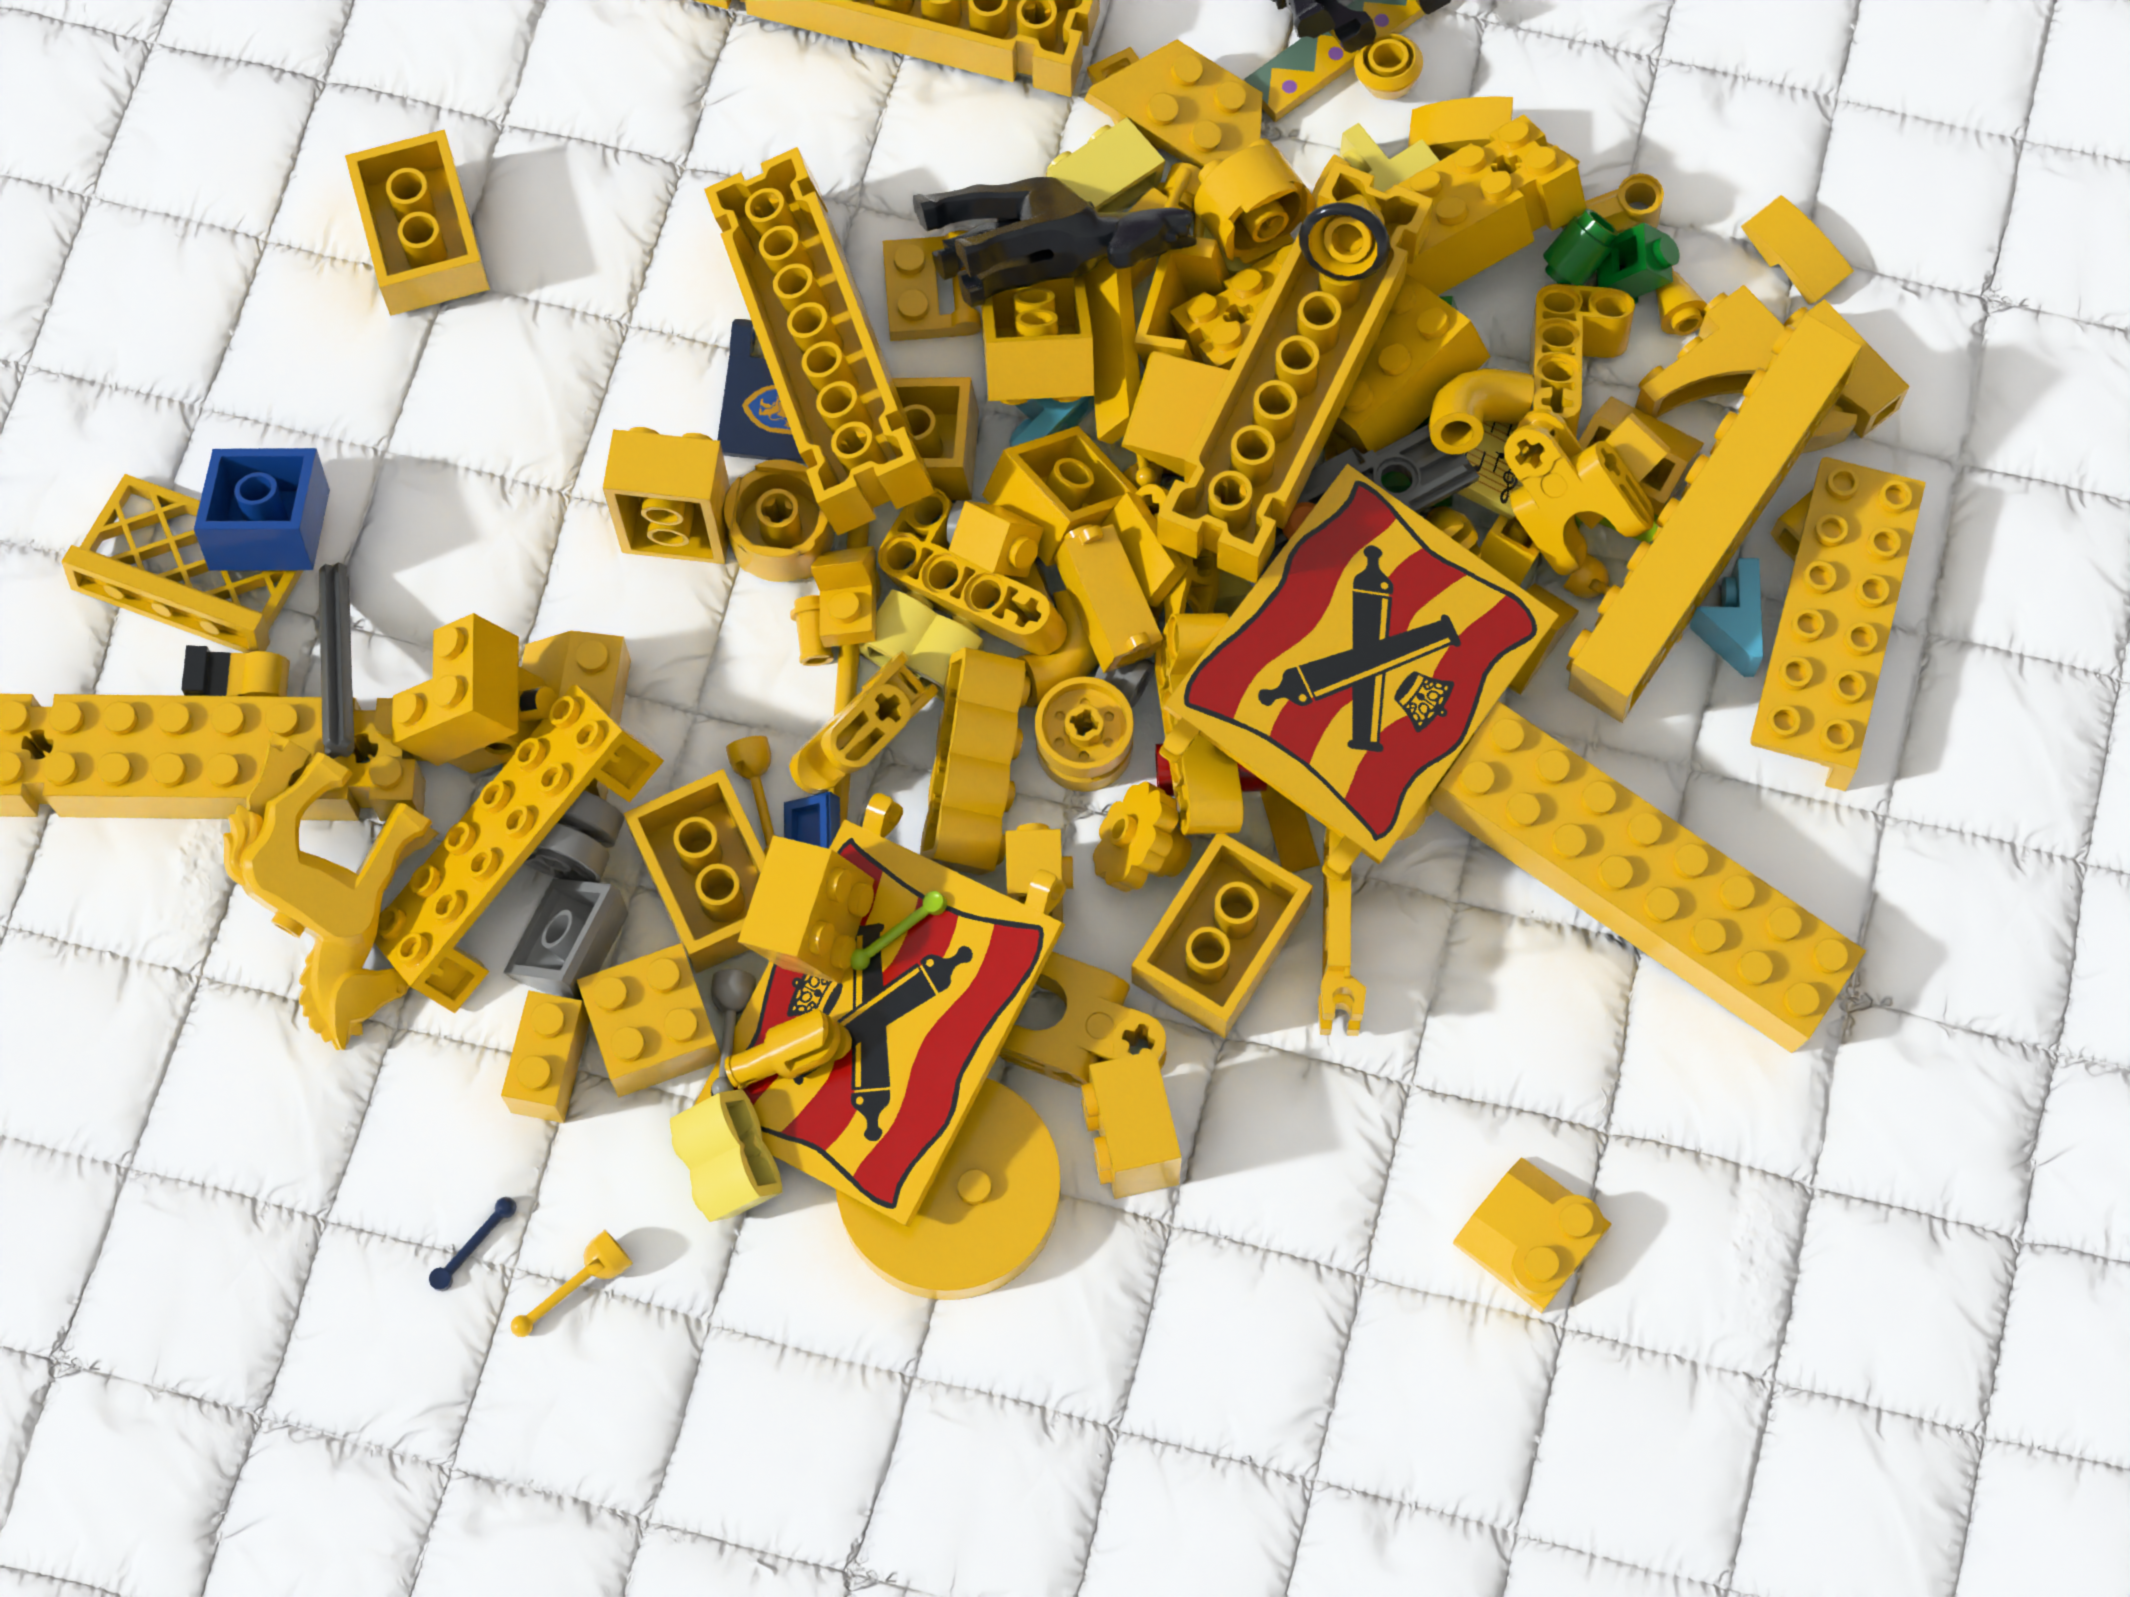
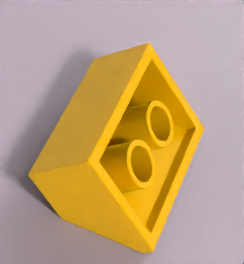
(586, 659)

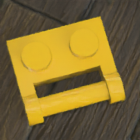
(914, 292)

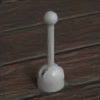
(730, 994)

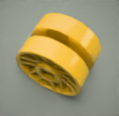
(1105, 749)

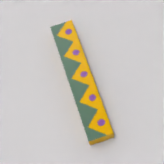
(1316, 62)

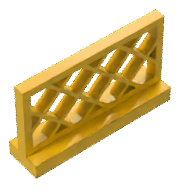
(161, 594)

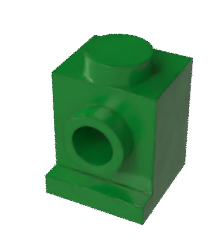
(1645, 261)

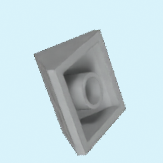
(568, 936)

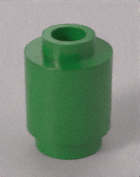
(1580, 248)

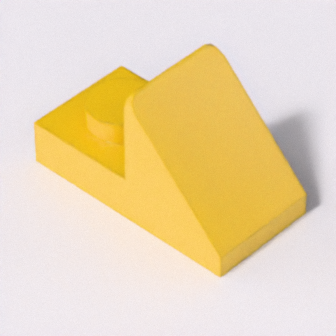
(846, 595)

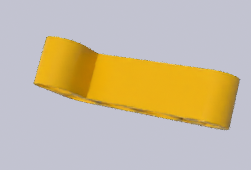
(1569, 325)
(975, 587)
(1205, 777)

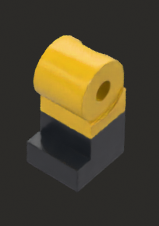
(234, 673)

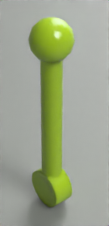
(933, 903)

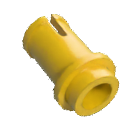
(807, 620)

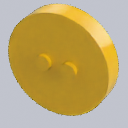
(982, 1212)

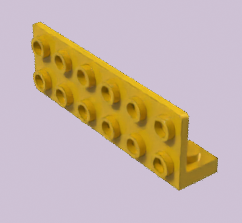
(1837, 617)
(498, 836)

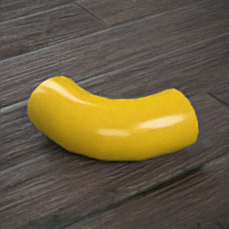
(1474, 399)
(1071, 660)

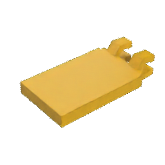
(1338, 986)

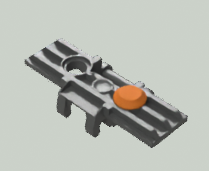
(1430, 472)

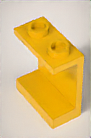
(1178, 279)

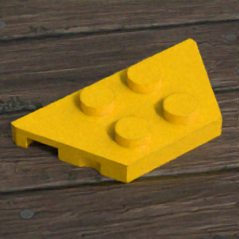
(1183, 104)

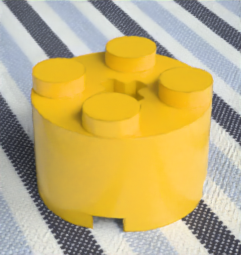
(1252, 201)
(752, 517)

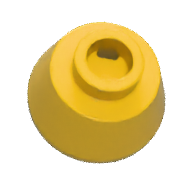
(1389, 66)

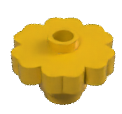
(1141, 839)

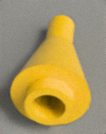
(1679, 307)

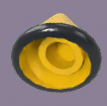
(1345, 239)

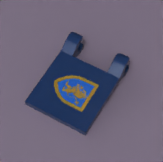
(751, 411)

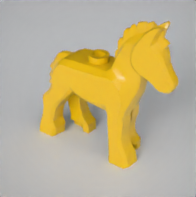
(319, 895)

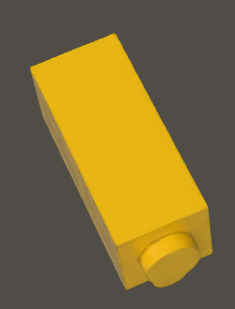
(1107, 596)

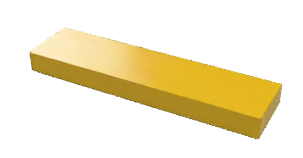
(1114, 349)

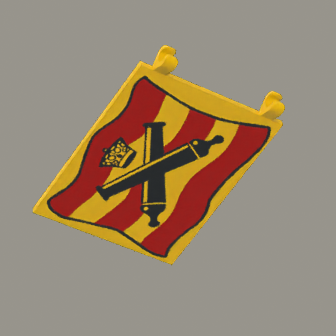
(1359, 666)
(918, 1017)

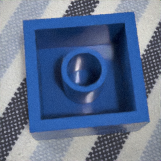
(262, 509)

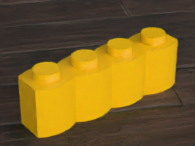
(973, 760)

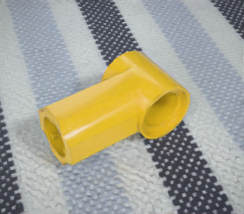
(1615, 204)

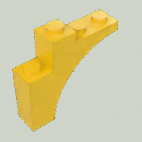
(1739, 340)

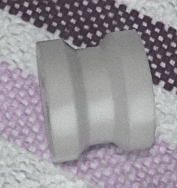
(1130, 679)

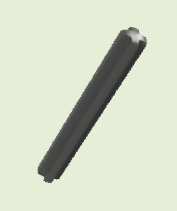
(336, 661)

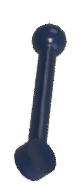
(441, 1278)

